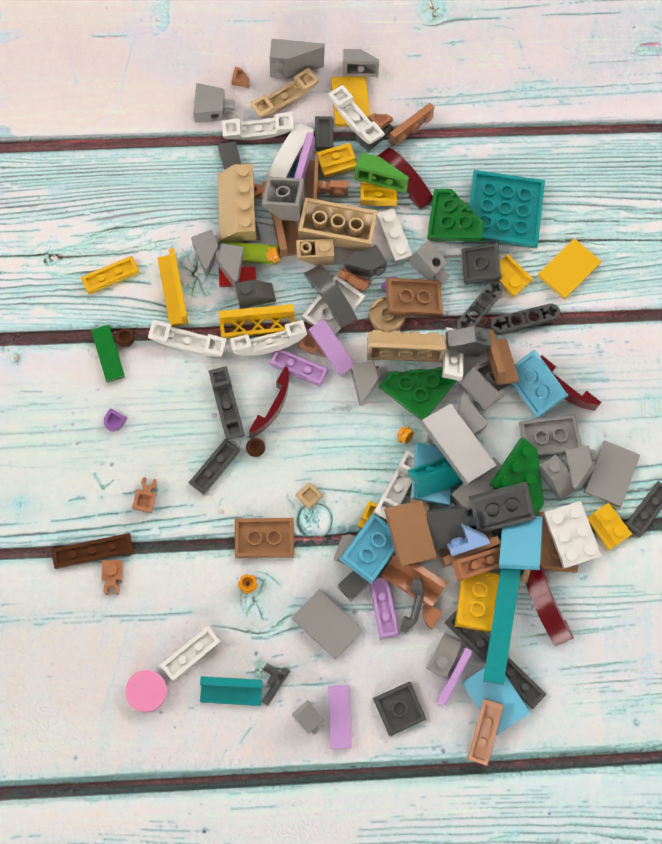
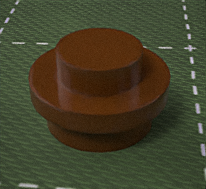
(125, 337)
(255, 447)

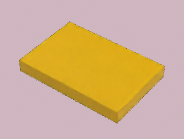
(358, 89)
(569, 268)
(477, 601)

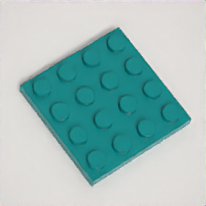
(508, 207)

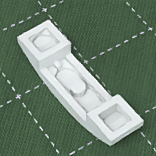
(354, 117)
(258, 129)
(289, 151)
(186, 340)
(269, 343)
(398, 485)

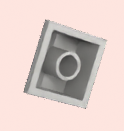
(284, 197)
(482, 385)

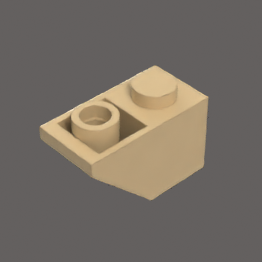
(316, 251)

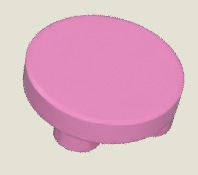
(146, 691)

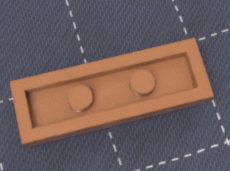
(412, 124)
(477, 563)
(485, 731)

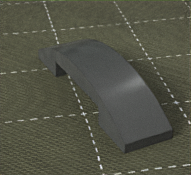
(332, 295)
(226, 403)

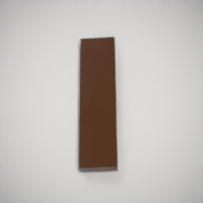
(92, 551)

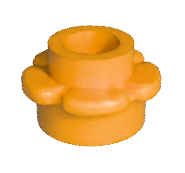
(273, 255)
(405, 435)
(242, 583)

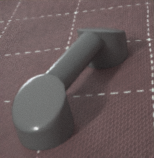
(409, 622)

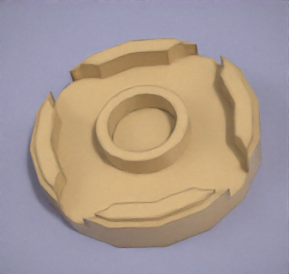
(381, 320)

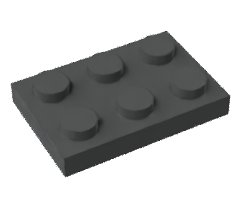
(502, 507)

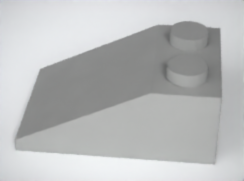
(293, 57)

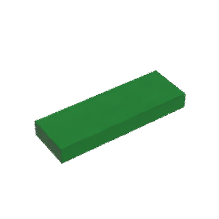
(108, 353)

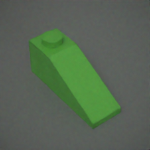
(378, 172)

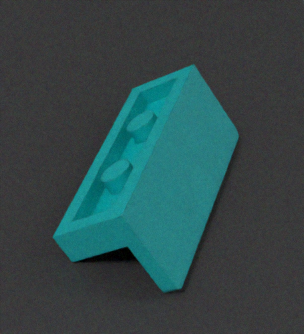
(434, 477)
(231, 691)

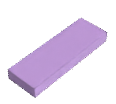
(305, 156)
(331, 347)
(299, 367)
(384, 608)
(454, 676)
(339, 717)

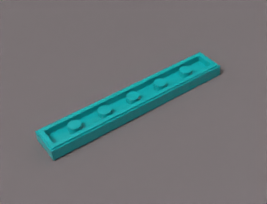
(502, 626)

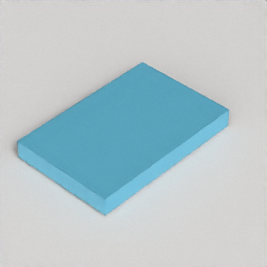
(538, 384)
(423, 455)
(521, 545)
(369, 549)
(514, 707)

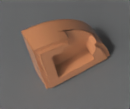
(240, 78)
(381, 119)
(430, 615)

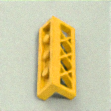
(172, 289)
(255, 314)

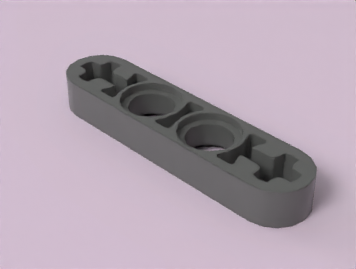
(478, 307)
(523, 315)

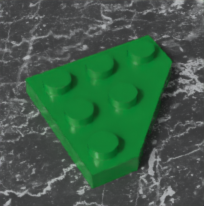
(453, 219)
(417, 389)
(520, 467)

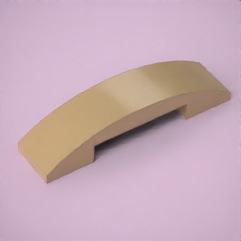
(285, 96)

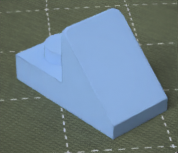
(472, 540)

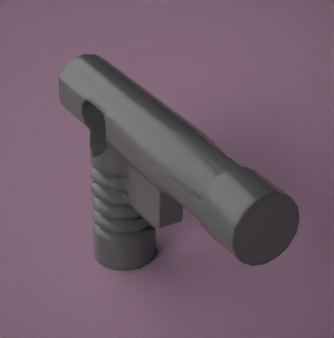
(274, 682)

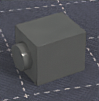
(352, 585)

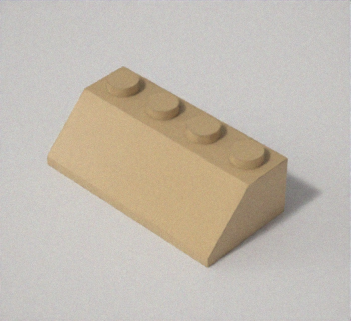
(237, 203)
(345, 224)
(405, 346)

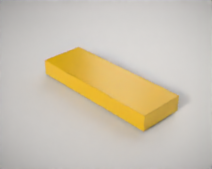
(110, 275)

